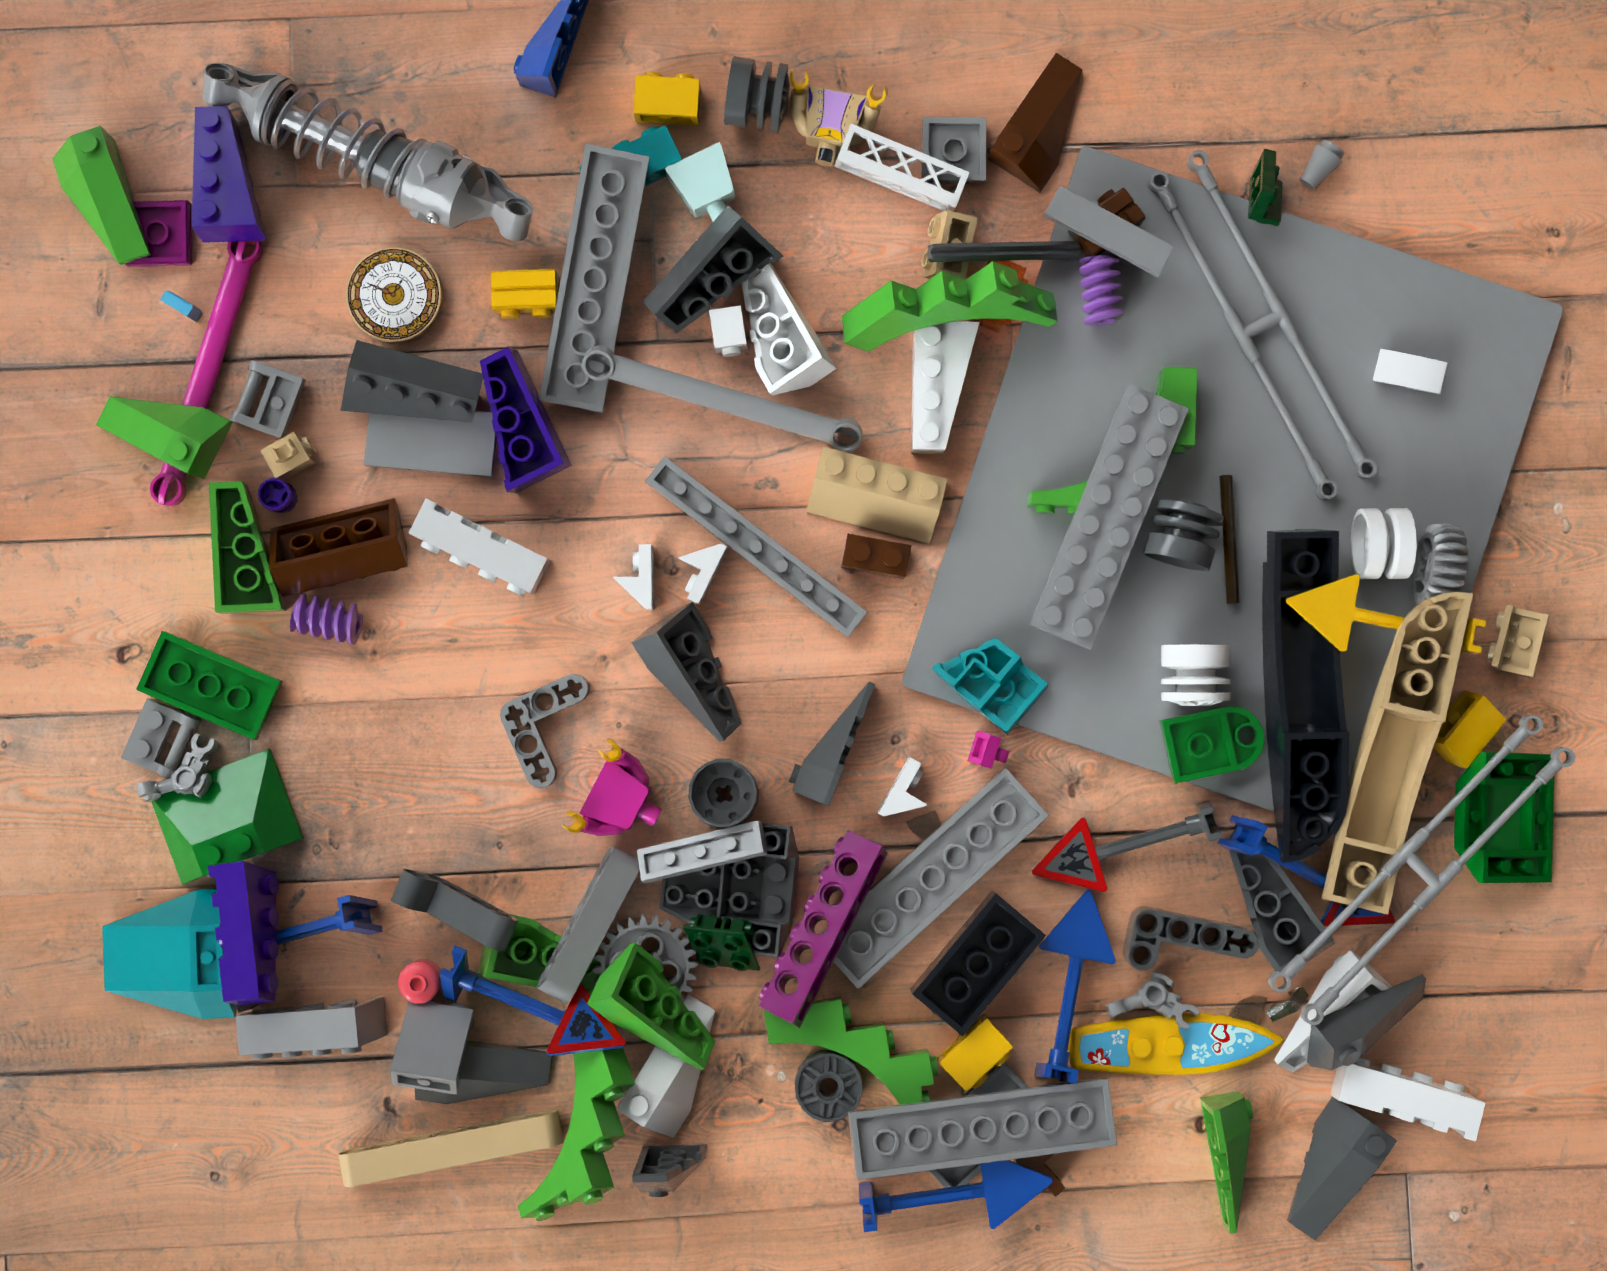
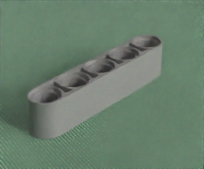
(589, 925)

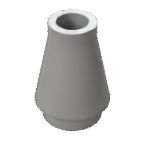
(1322, 162)

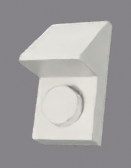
(707, 562)
(643, 586)
(897, 798)

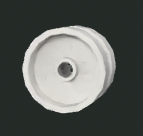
(1383, 543)

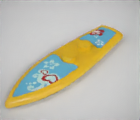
(1162, 1048)

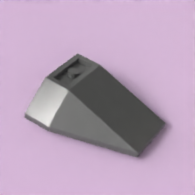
(746, 889)

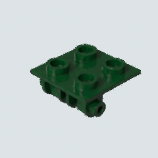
(722, 942)

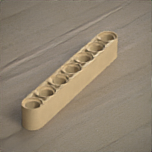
(450, 1148)

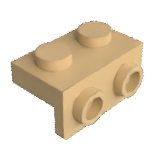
(1518, 641)

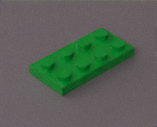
(209, 685)

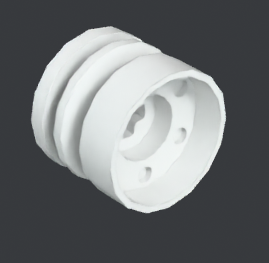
(1196, 673)

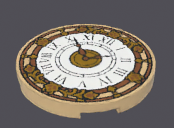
(394, 295)

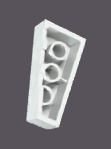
(938, 374)
(480, 547)
(1409, 1097)

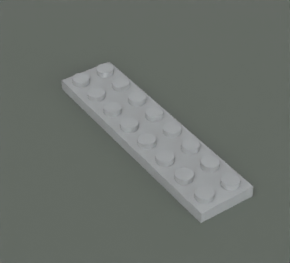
(594, 274)
(1109, 516)
(937, 874)
(981, 1128)

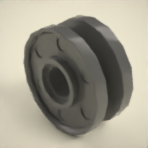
(822, 1105)

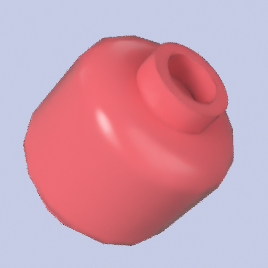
(420, 981)

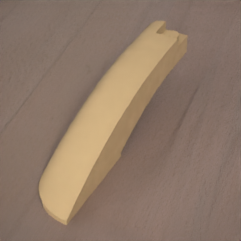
(1397, 747)

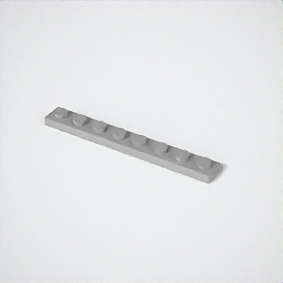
(756, 546)

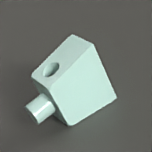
(703, 181)

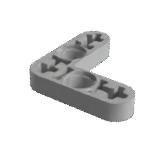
(533, 714)

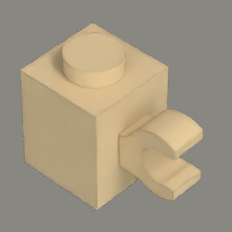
(289, 456)

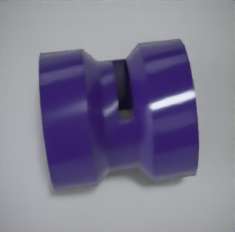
(271, 494)

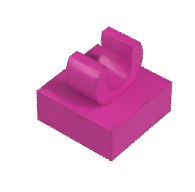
(986, 750)

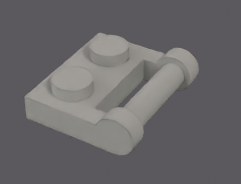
(276, 402)
(152, 734)

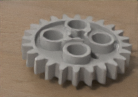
(669, 951)

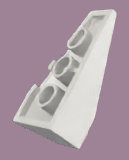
(784, 342)
(1365, 984)
(665, 1084)

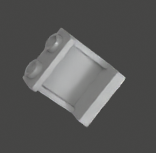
(432, 1046)

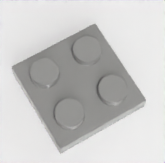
(958, 143)

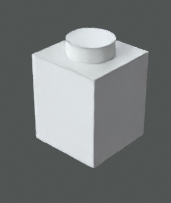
(728, 331)

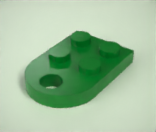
(1209, 743)

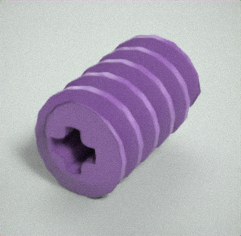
(1100, 290)
(326, 620)

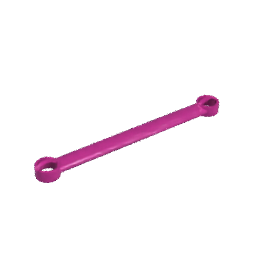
(211, 353)

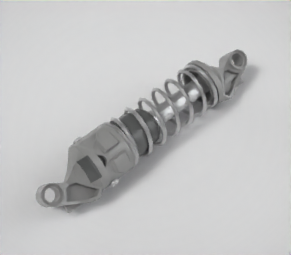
(422, 175)

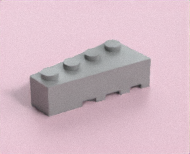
(311, 1028)

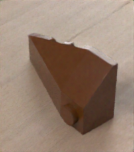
(1037, 130)

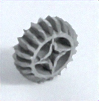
(1439, 562)

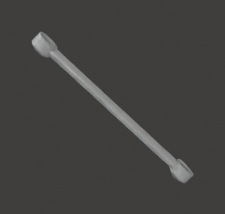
(722, 398)

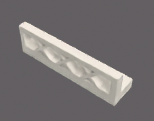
(898, 181)

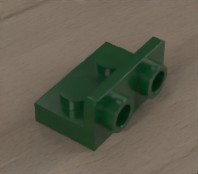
(1265, 191)

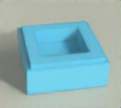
(181, 305)

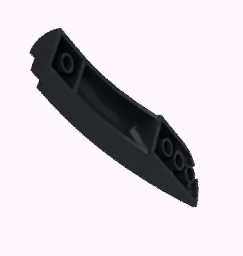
(1302, 696)

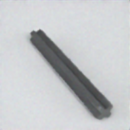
(1003, 251)

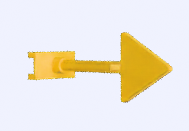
(1333, 610)

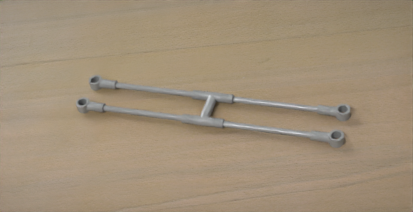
(1278, 316)
(1407, 855)

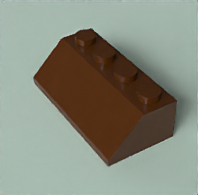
(337, 548)

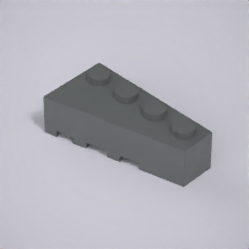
(699, 275)
(408, 385)

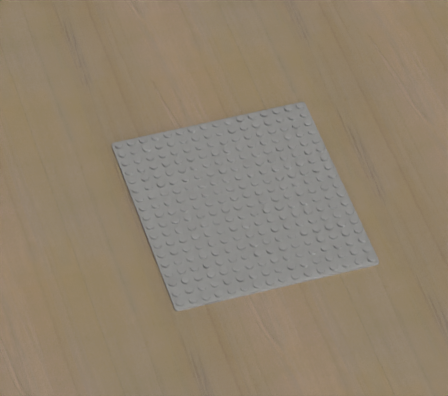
(1062, 387)

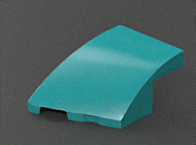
(993, 682)

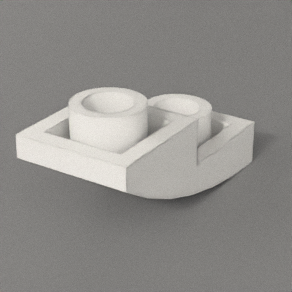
(1410, 371)

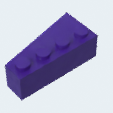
(222, 186)
(522, 426)
(246, 931)

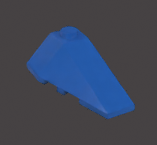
(550, 48)

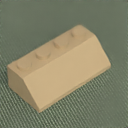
(876, 495)

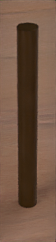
(1229, 539)

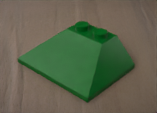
(234, 821)
(1524, 843)

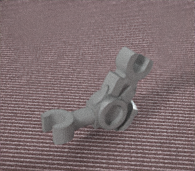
(189, 777)
(1156, 997)

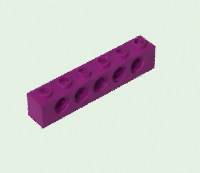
(825, 946)

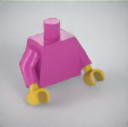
(616, 797)

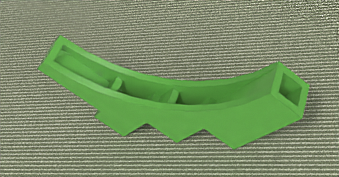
(946, 298)
(1174, 384)
(866, 1045)
(594, 1126)

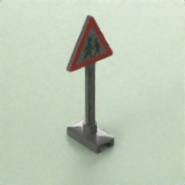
(1078, 859)

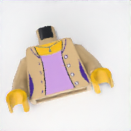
(826, 116)

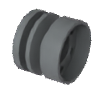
(756, 94)
(1183, 534)
(705, 799)

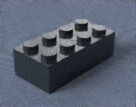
(977, 963)

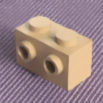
(949, 228)

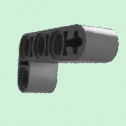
(455, 908)
(1190, 938)

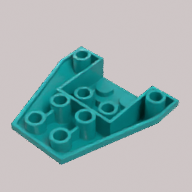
(169, 957)

